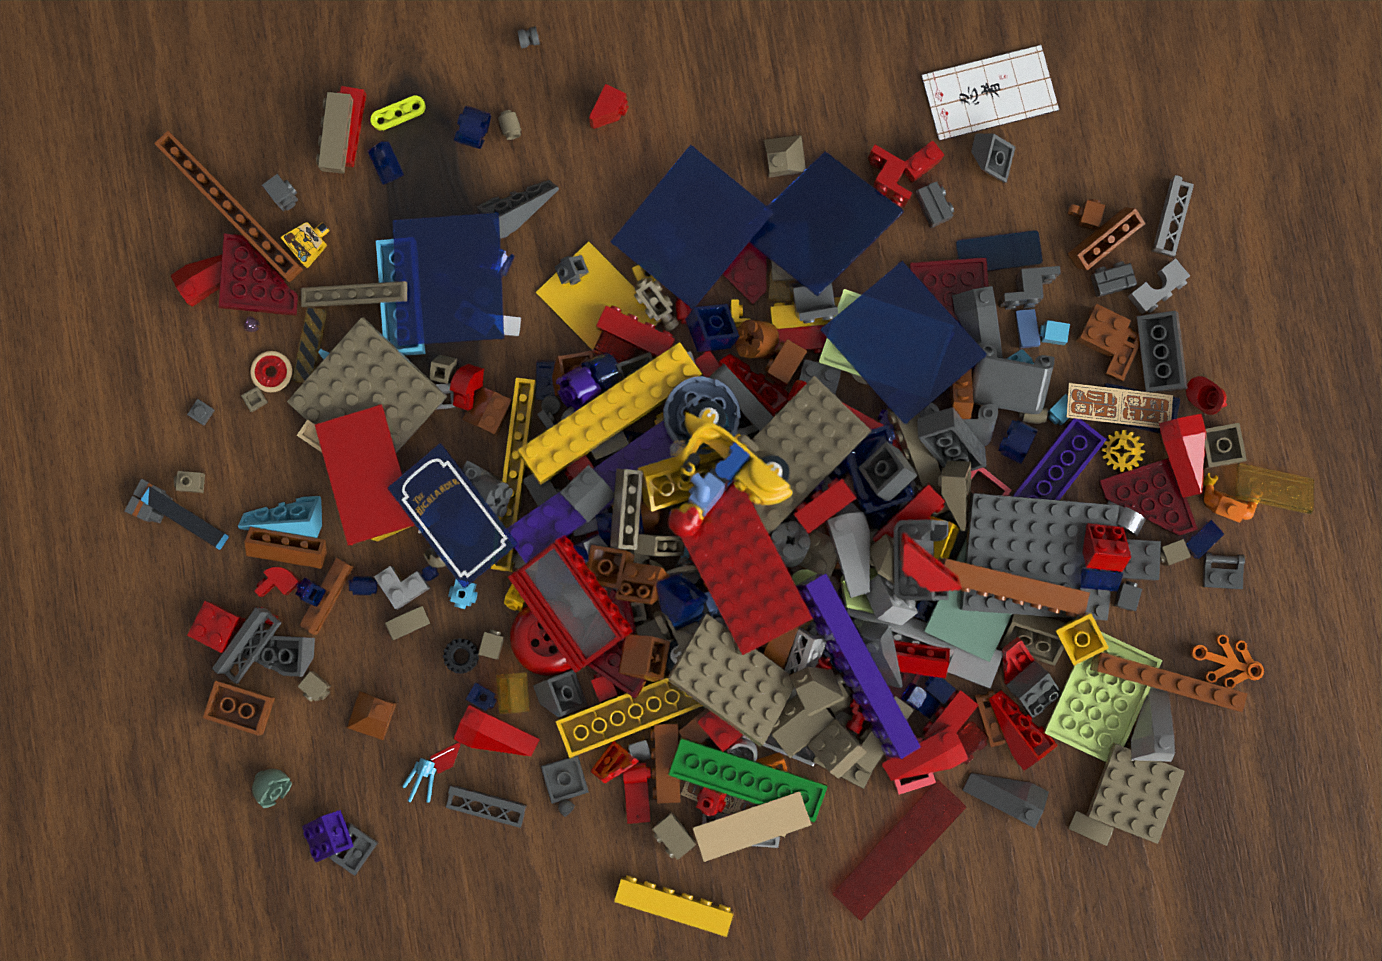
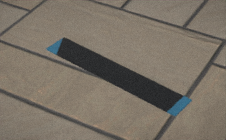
(184, 518)

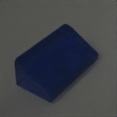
(385, 162)
(1100, 579)

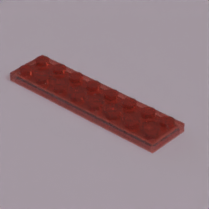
(899, 850)

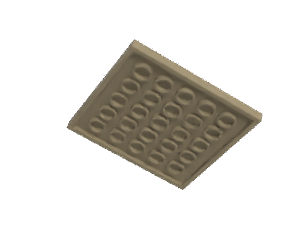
(367, 373)

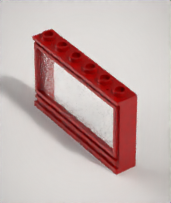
(570, 603)

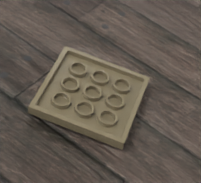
(1135, 794)

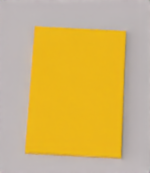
(584, 302)

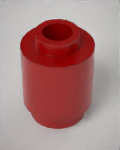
(682, 310)

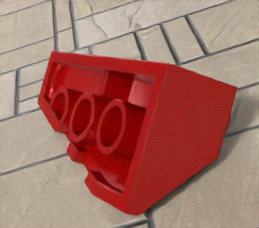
(487, 732)

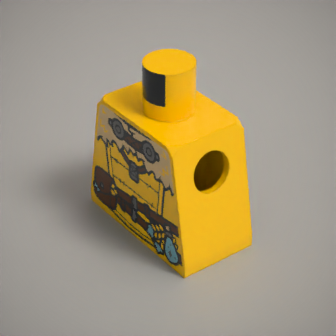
(306, 242)

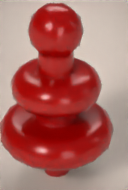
(824, 663)

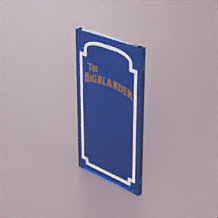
(452, 515)

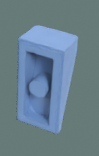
(1027, 329)

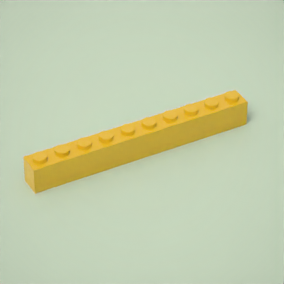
(514, 465)

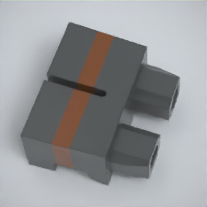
(142, 510)

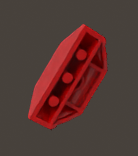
(926, 568)

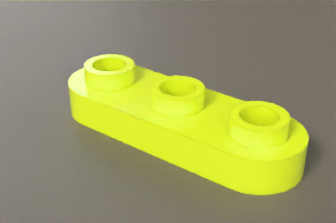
(389, 112)

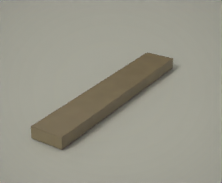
(354, 294)

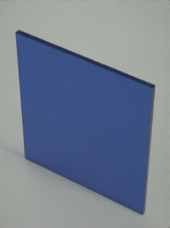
(824, 223)
(691, 227)
(450, 279)
(903, 342)

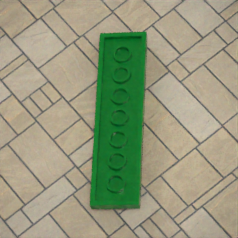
(742, 776)

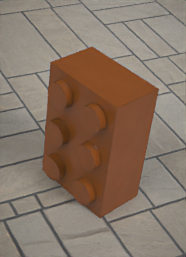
(238, 707)

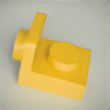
(736, 311)
(513, 599)

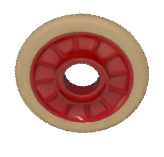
(276, 382)

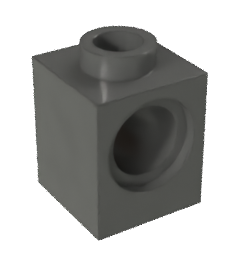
(1128, 596)

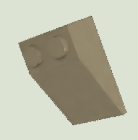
(956, 489)

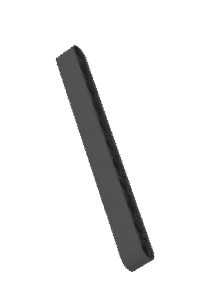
(759, 415)

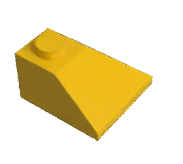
(1081, 638)

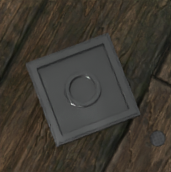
(564, 779)

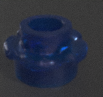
(429, 573)

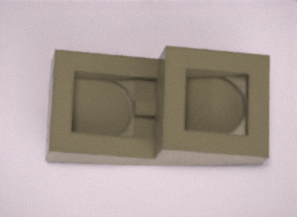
(407, 623)
(1091, 828)

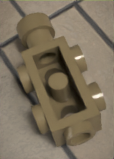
(651, 298)

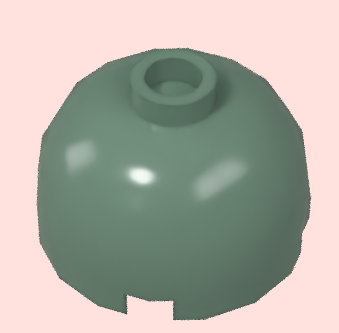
(269, 786)

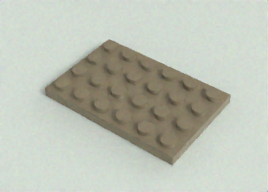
(736, 687)

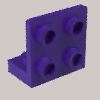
(327, 836)

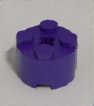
(577, 388)

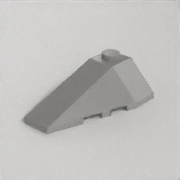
(852, 547)
(1154, 729)

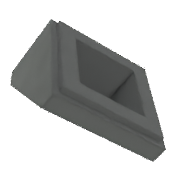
(640, 750)

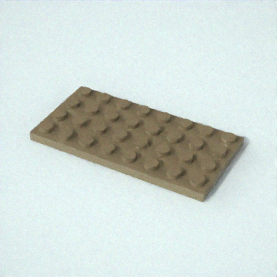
(813, 439)

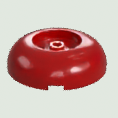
(538, 658)

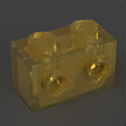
(513, 693)

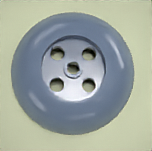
(686, 397)

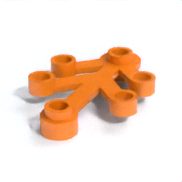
(1231, 662)

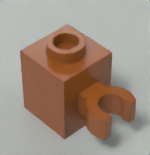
(1089, 214)

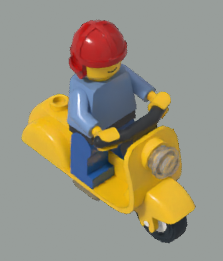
(760, 478)

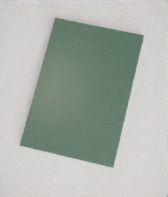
(967, 630)

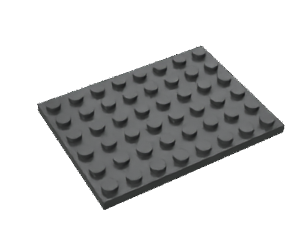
(1033, 541)

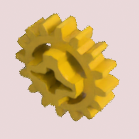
(1123, 442)

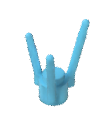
(424, 769)

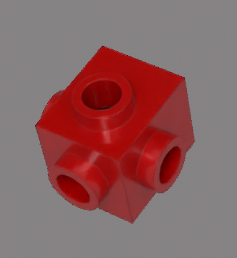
(711, 801)

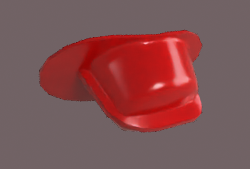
(1206, 395)

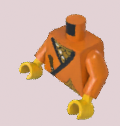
(1225, 504)

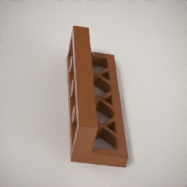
(333, 584)

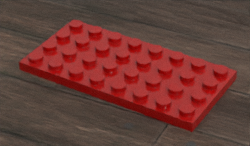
(745, 572)

